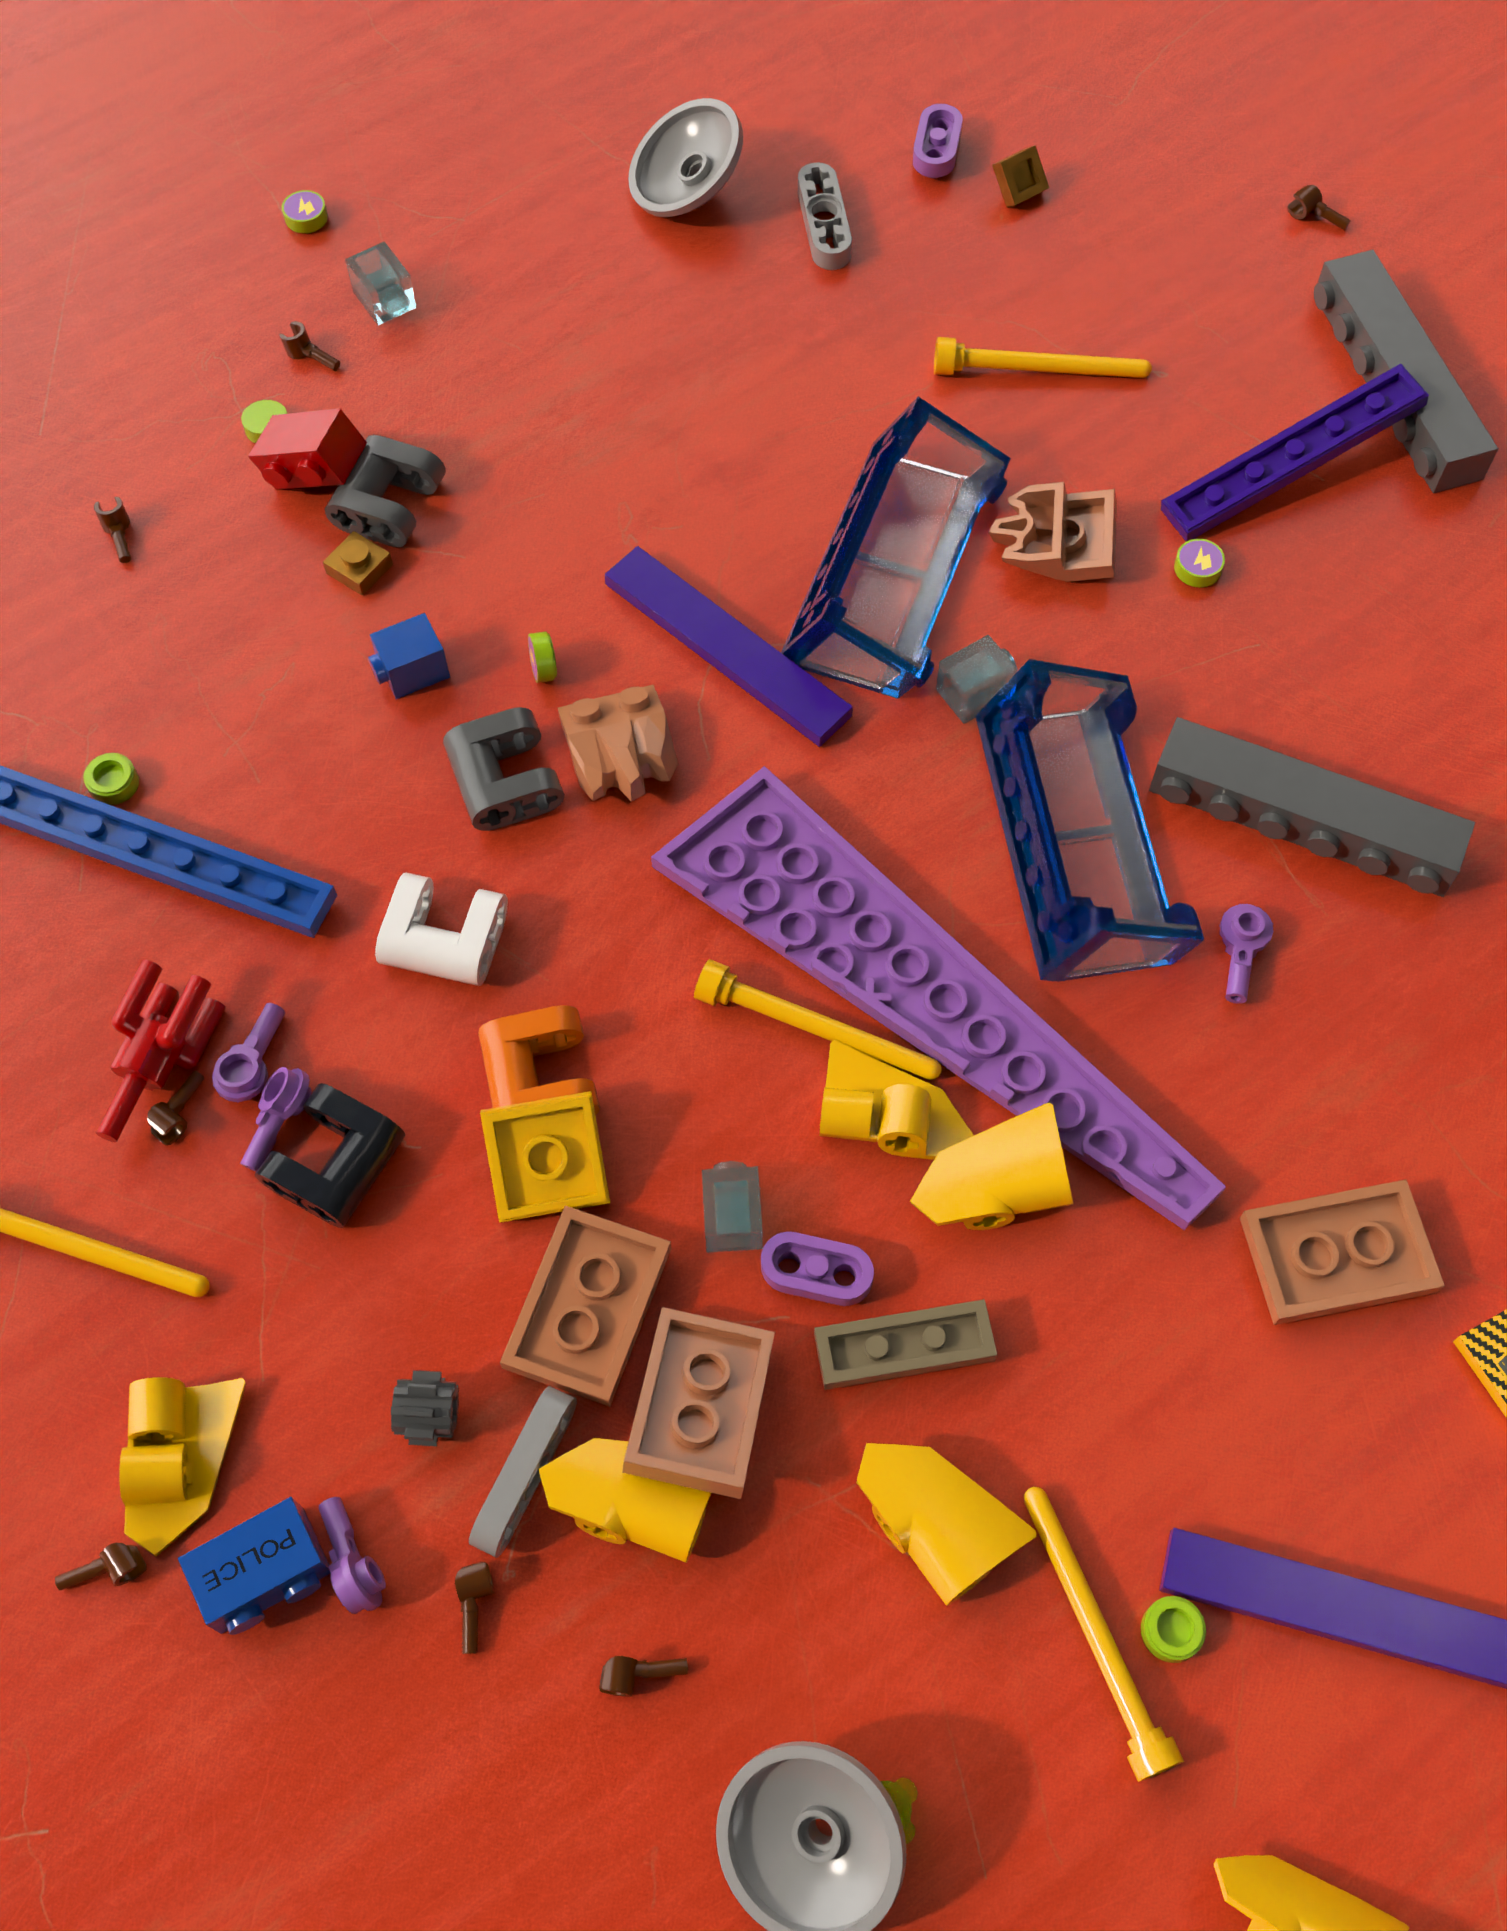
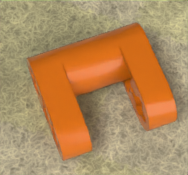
(509, 1051)

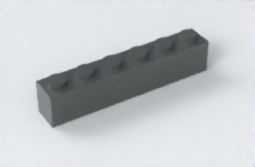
(1381, 332)
(1312, 807)

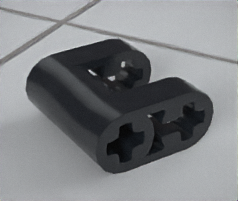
(352, 1168)

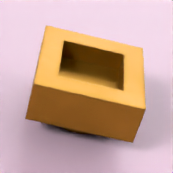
(1020, 176)
(358, 563)

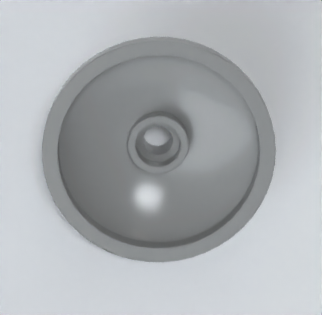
(686, 157)
(782, 1863)

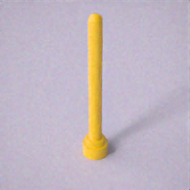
(954, 356)
(721, 986)
(103, 1254)
(1149, 1746)

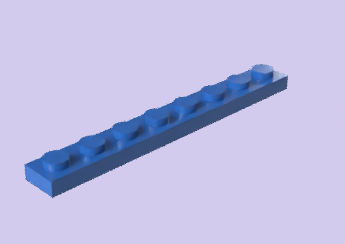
(164, 853)

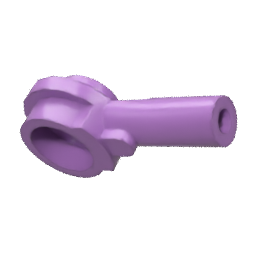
(1244, 932)
(241, 1071)
(281, 1098)
(354, 1579)

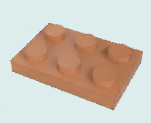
(1341, 1252)
(586, 1306)
(699, 1403)

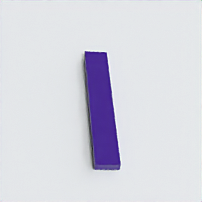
(1294, 452)
(729, 646)
(1336, 1607)

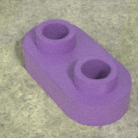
(937, 140)
(818, 1263)

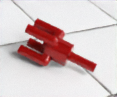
(154, 1041)

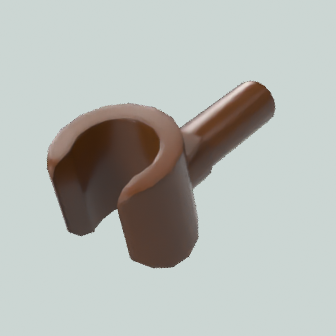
(1310, 200)
(301, 346)
(115, 523)
(164, 1118)
(118, 1559)
(472, 1583)
(620, 1673)

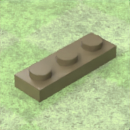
(905, 1344)

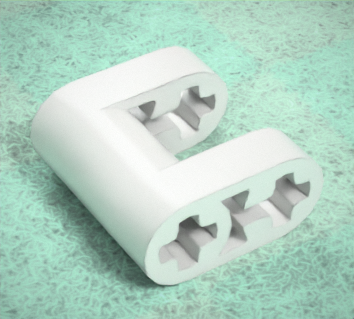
(435, 951)

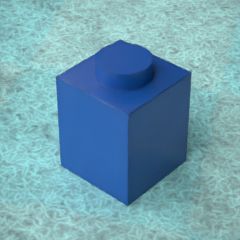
(408, 656)

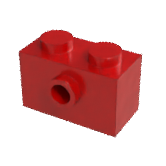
(307, 449)

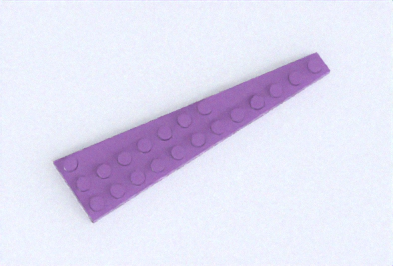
(841, 920)

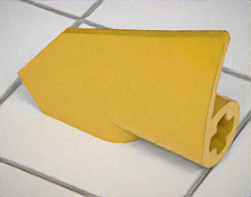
(886, 1106)
(998, 1174)
(173, 1455)
(620, 1505)
(939, 1516)
(1292, 1900)

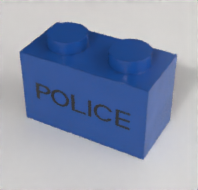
(255, 1567)

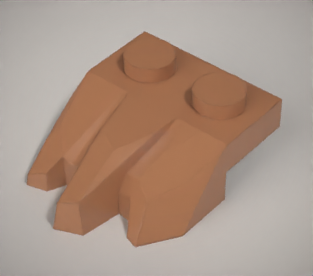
(1060, 532)
(619, 741)

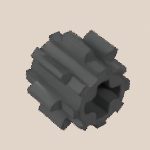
(424, 1408)

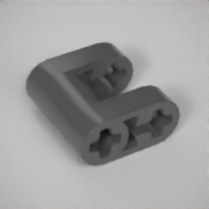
(359, 501)
(474, 757)

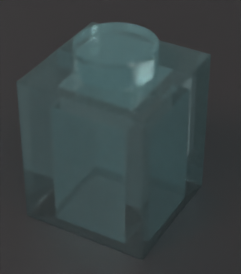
(381, 283)
(974, 676)
(732, 1207)

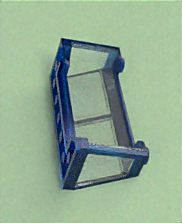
(896, 553)
(1079, 825)

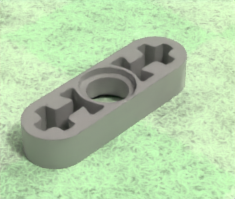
(817, 229)
(520, 1472)

